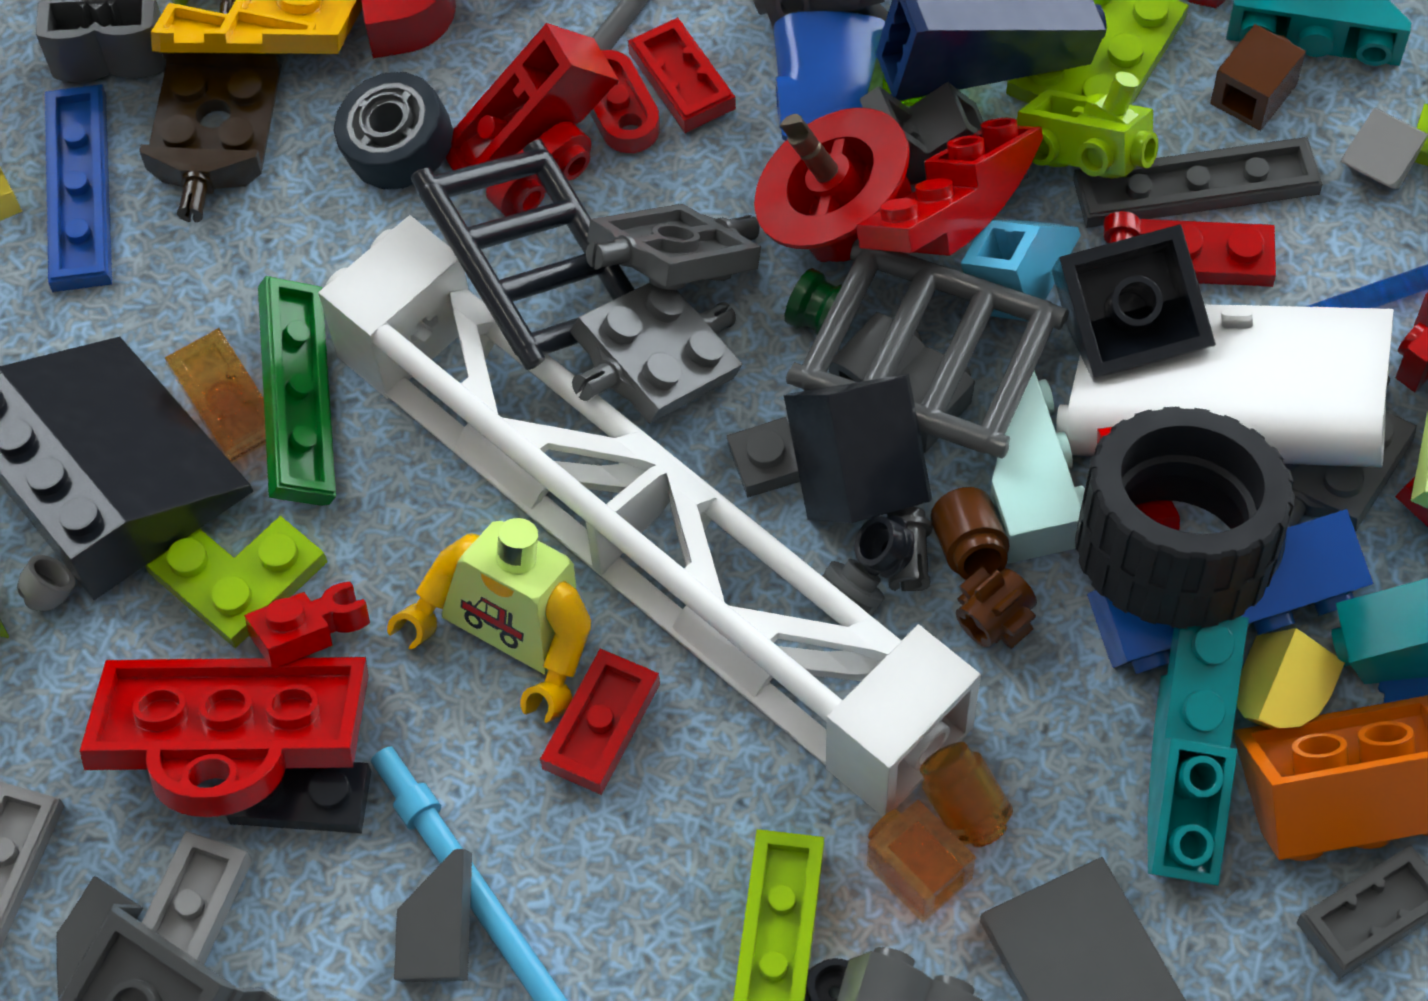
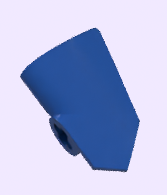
(824, 62)

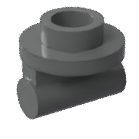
(856, 584)

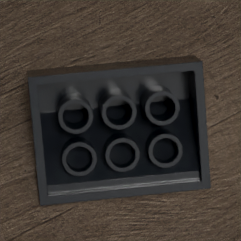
(107, 461)

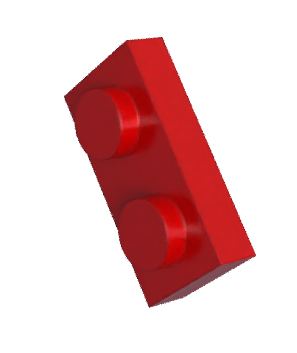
(600, 721)

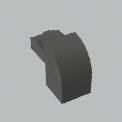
(929, 122)

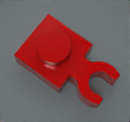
(301, 627)

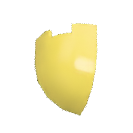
(1286, 679)

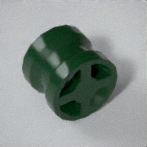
(810, 300)

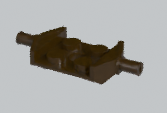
(212, 157)

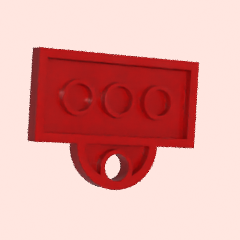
(225, 723)

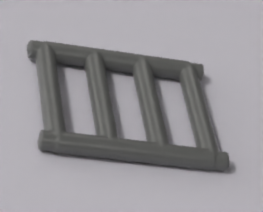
(983, 299)

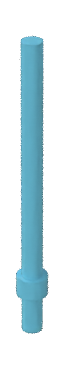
(420, 811)

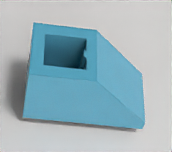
(1019, 255)

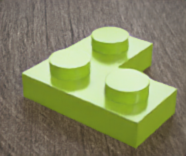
(228, 587)

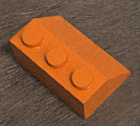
(1340, 779)

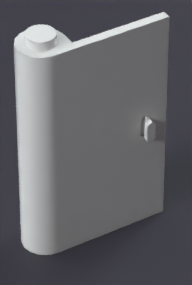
(1291, 373)

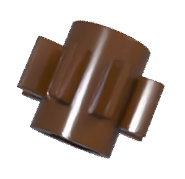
(996, 607)

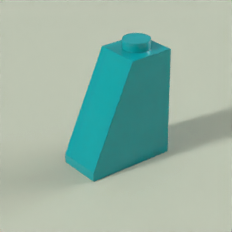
(1385, 633)

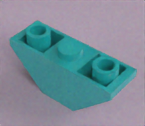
(1341, 28)

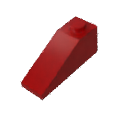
(549, 82)

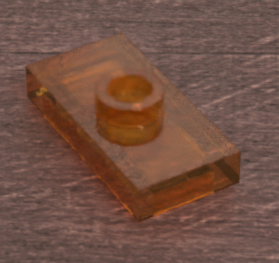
(221, 394)

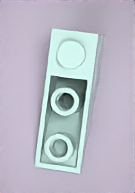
(1034, 481)

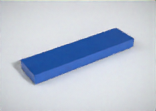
(77, 188)

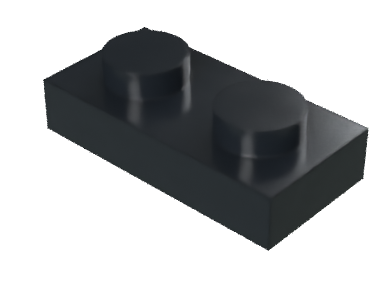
(313, 801)

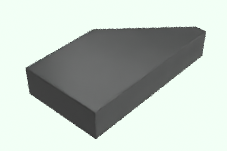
(436, 925)

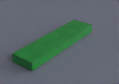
(296, 392)

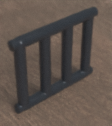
(469, 242)

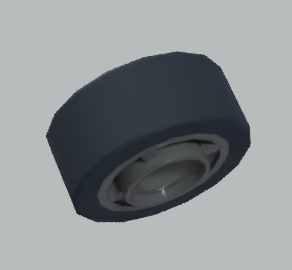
(393, 129)

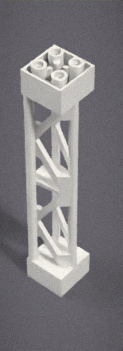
(914, 693)

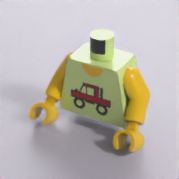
(512, 597)

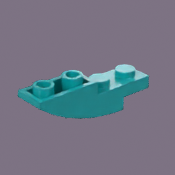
(1193, 752)

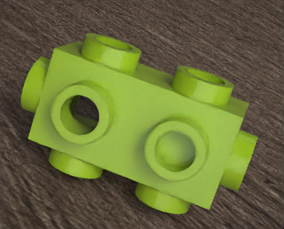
(1095, 131)

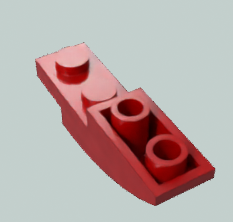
(961, 192)

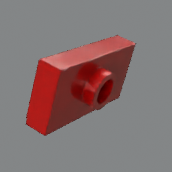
(681, 75)

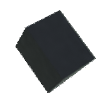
(858, 449)

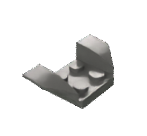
(118, 958)

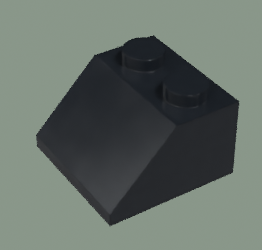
(1133, 302)

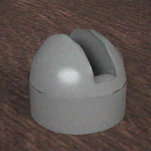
(45, 583)

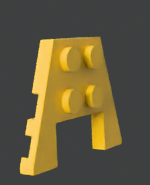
(257, 27)

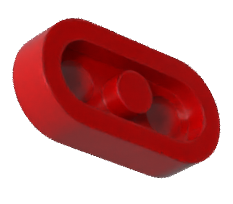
(626, 105)
(571, 152)

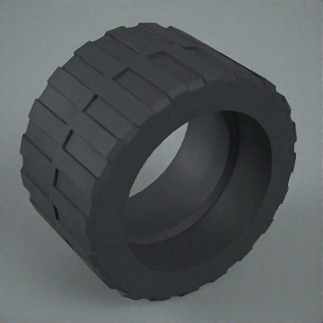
(1190, 460)

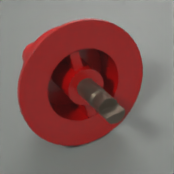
(831, 179)

